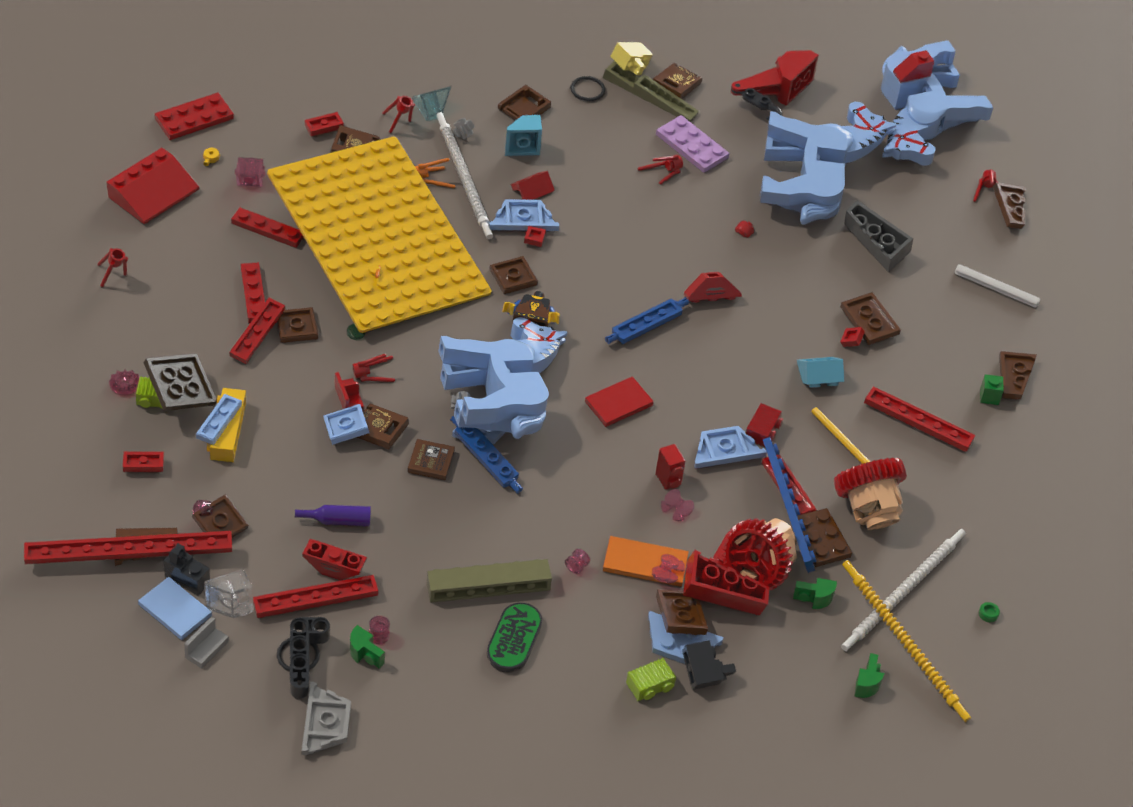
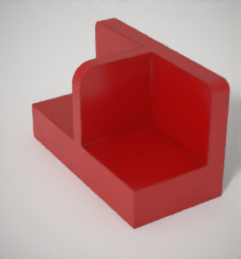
(348, 392)

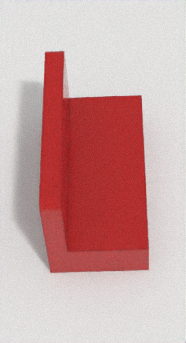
(534, 186)

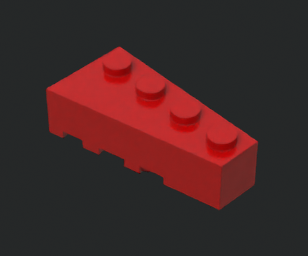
(723, 586)

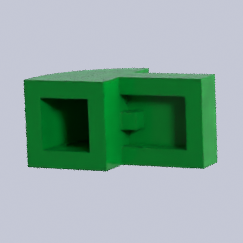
(820, 593)
(362, 647)
(869, 679)

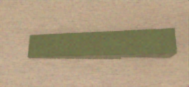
(650, 91)

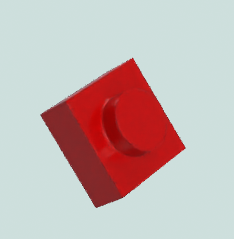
(534, 236)
(852, 337)

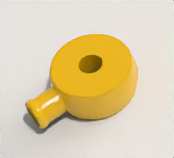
(210, 155)

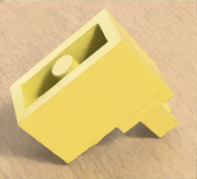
(631, 56)

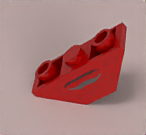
(711, 287)
(333, 560)

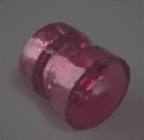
(379, 627)

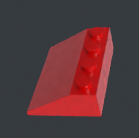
(151, 186)

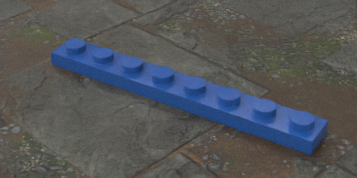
(792, 510)

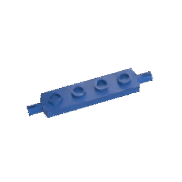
(647, 321)
(488, 456)

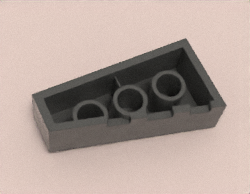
(878, 235)

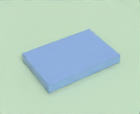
(175, 608)

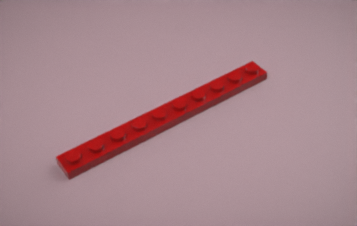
(126, 547)

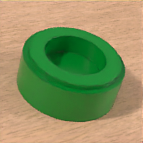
(989, 612)

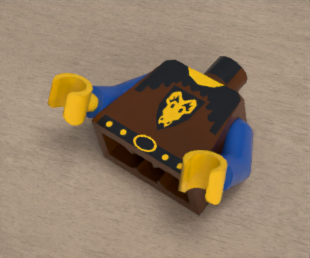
(533, 308)

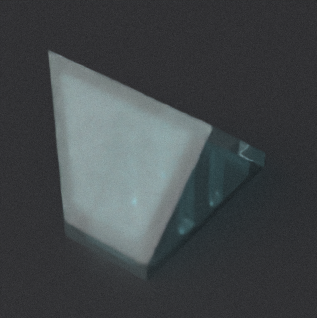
(432, 102)

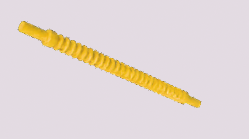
(952, 699)

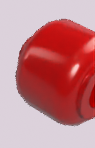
(745, 228)

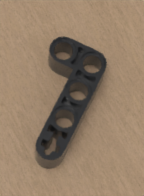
(301, 657)

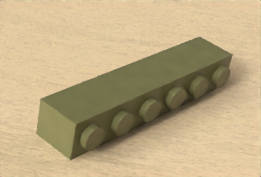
(489, 580)

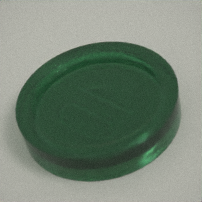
(353, 333)

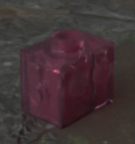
(250, 172)

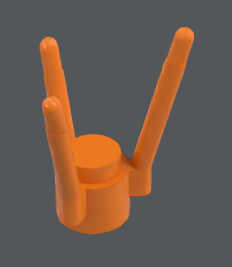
(424, 171)

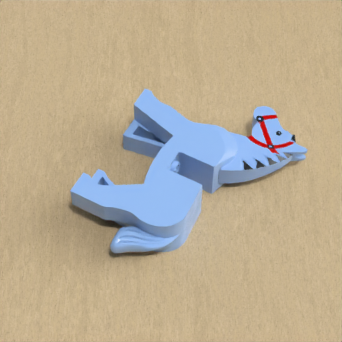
(925, 104)
(824, 154)
(510, 375)

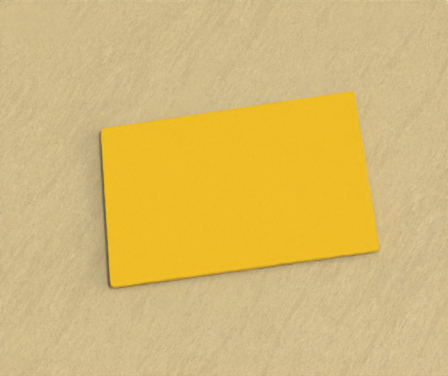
(376, 210)

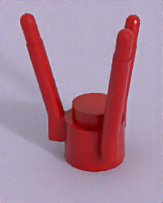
(404, 104)
(672, 163)
(988, 179)
(115, 259)
(362, 369)

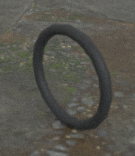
(587, 78)
(287, 667)

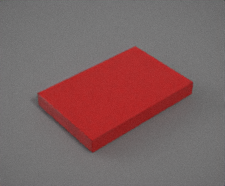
(619, 401)

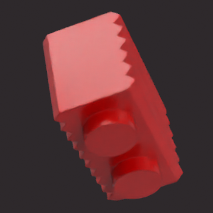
(764, 424)
(670, 466)

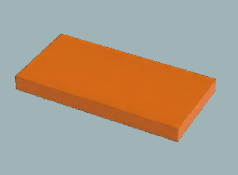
(639, 558)

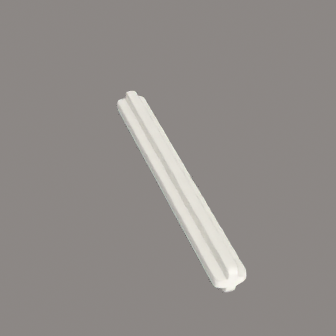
(997, 286)

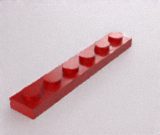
(919, 419)
(315, 596)

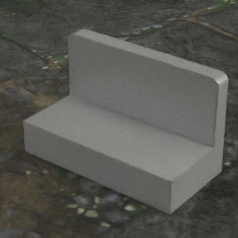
(205, 644)

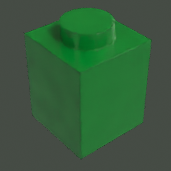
(991, 389)

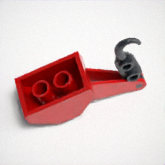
(788, 79)

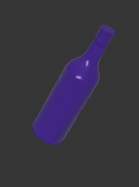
(338, 515)

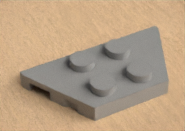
(325, 720)

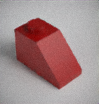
(914, 67)

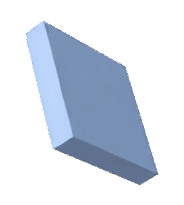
(346, 424)

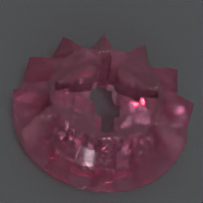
(121, 387)

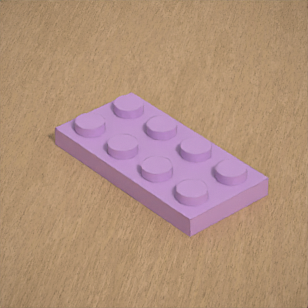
(692, 143)

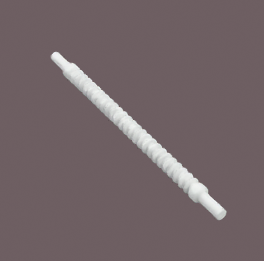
(463, 172)
(905, 588)

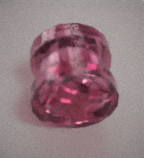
(577, 561)

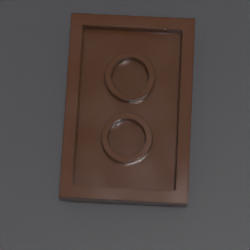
(871, 315)
(824, 537)
(681, 613)

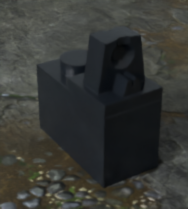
(186, 570)
(702, 666)

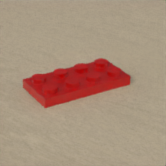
(194, 116)

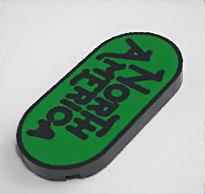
(514, 637)

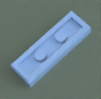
(219, 419)

